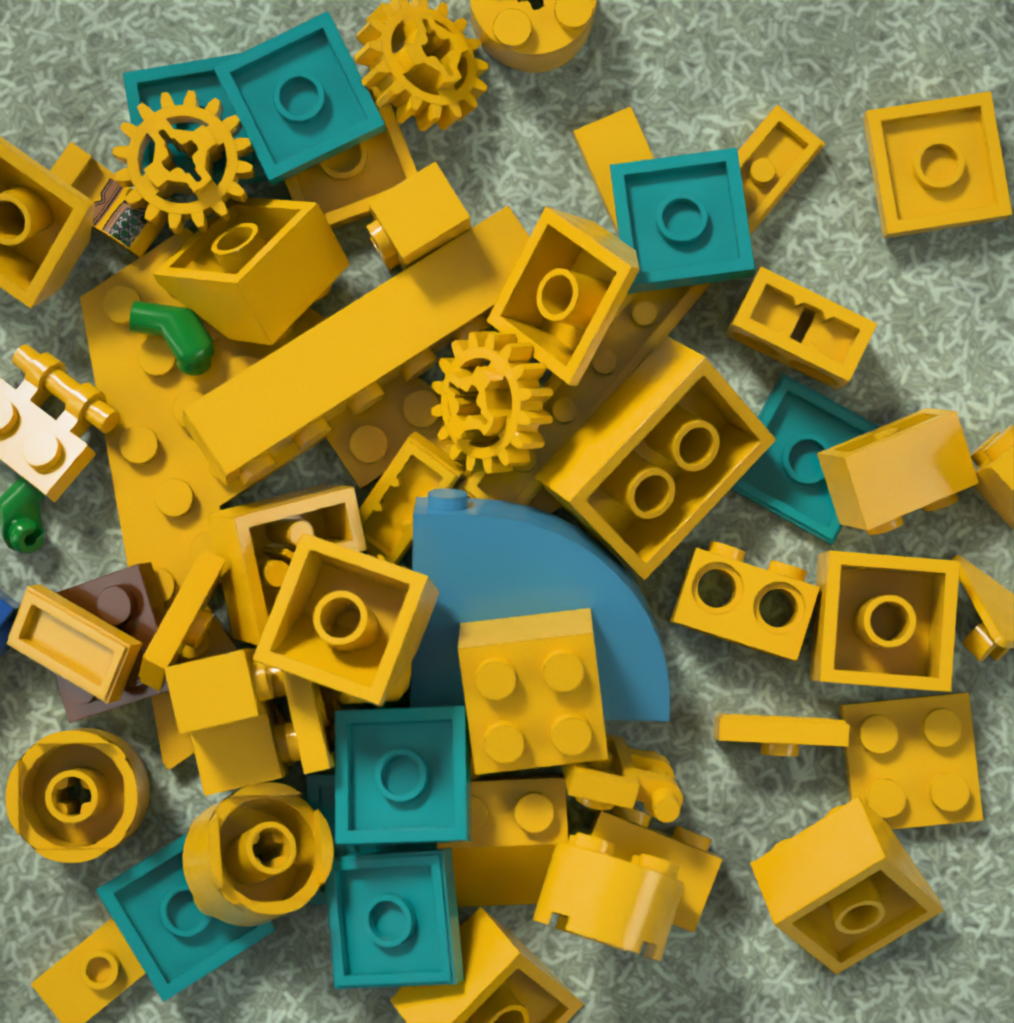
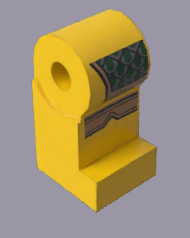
(112, 213)

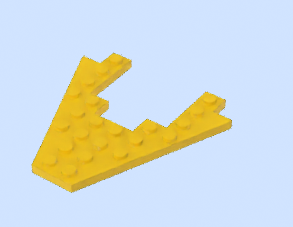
(163, 476)

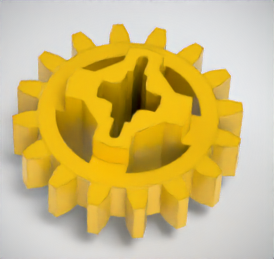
(421, 63)
(164, 178)
(491, 402)

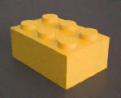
(656, 456)

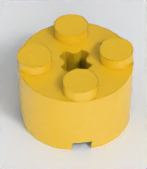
(532, 38)
(52, 821)
(264, 821)
(610, 897)

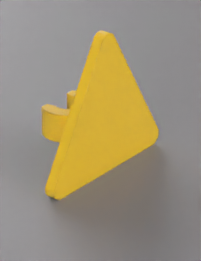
(995, 609)

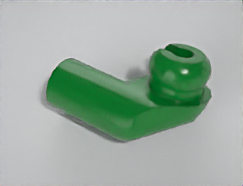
(181, 331)
(22, 517)

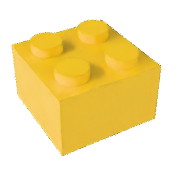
(884, 621)
(532, 691)

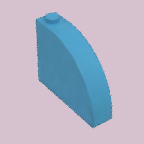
(523, 561)

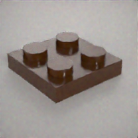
(133, 605)

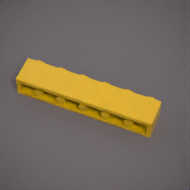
(356, 352)

